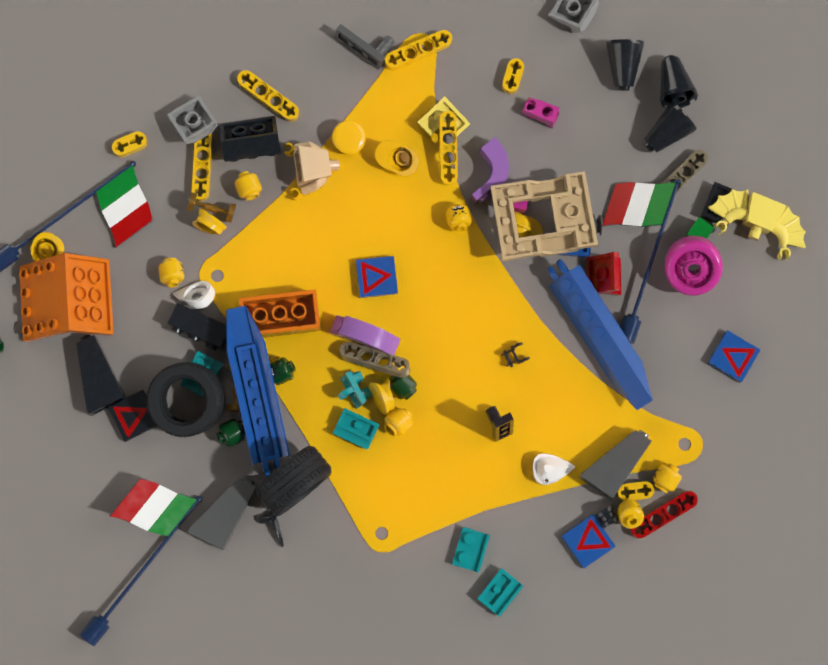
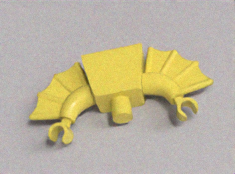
(762, 216)

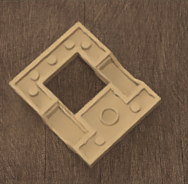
(570, 211)

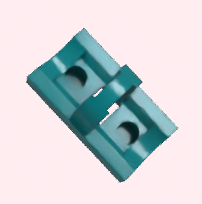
(351, 382)

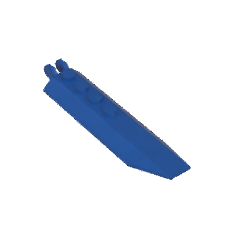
(601, 333)
(255, 389)

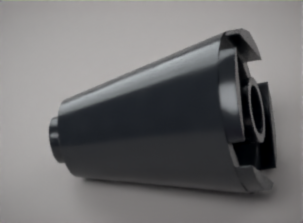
(624, 61)
(675, 83)
(669, 129)

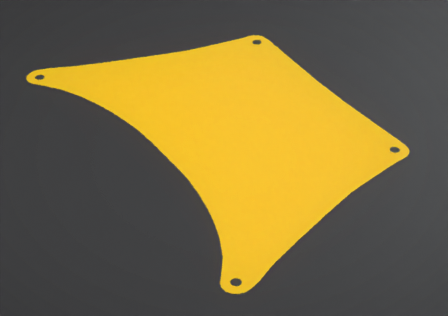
(452, 322)

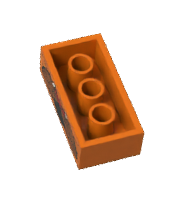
(284, 313)

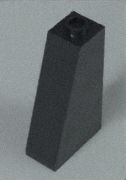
(97, 375)

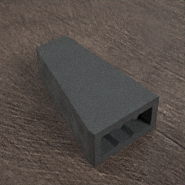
(615, 466)
(223, 516)

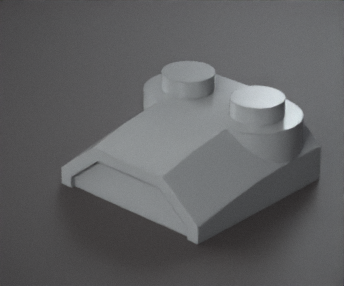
(574, 13)
(193, 120)

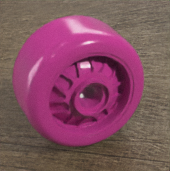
(691, 251)

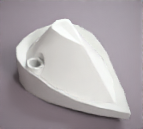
(196, 295)
(550, 468)

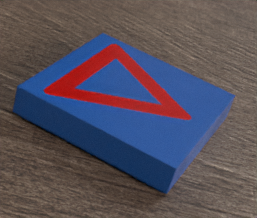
(376, 277)
(734, 356)
(588, 541)

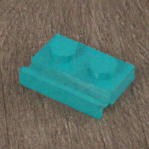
(207, 361)
(356, 429)
(470, 549)
(500, 592)

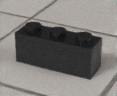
(198, 327)

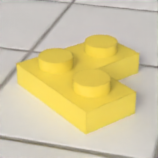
(430, 121)

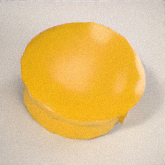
(348, 137)
(208, 223)
(46, 246)
(382, 396)

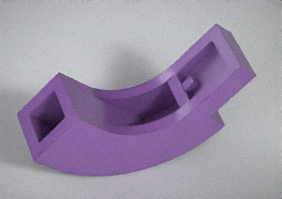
(498, 161)
(365, 334)

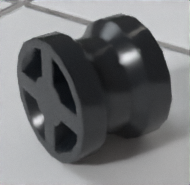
(607, 516)

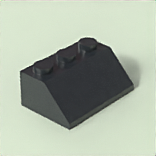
(249, 139)

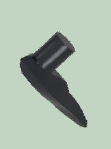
(274, 525)

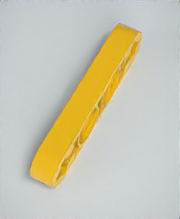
(417, 48)
(269, 94)
(452, 148)
(202, 164)

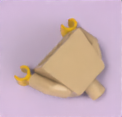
(311, 167)

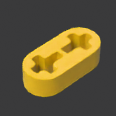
(517, 77)
(131, 148)
(635, 486)

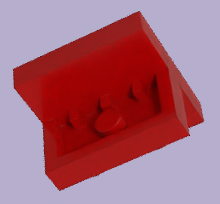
(605, 273)

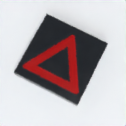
(132, 416)

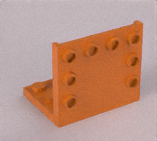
(65, 296)

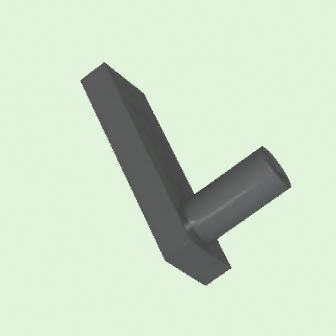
(372, 55)

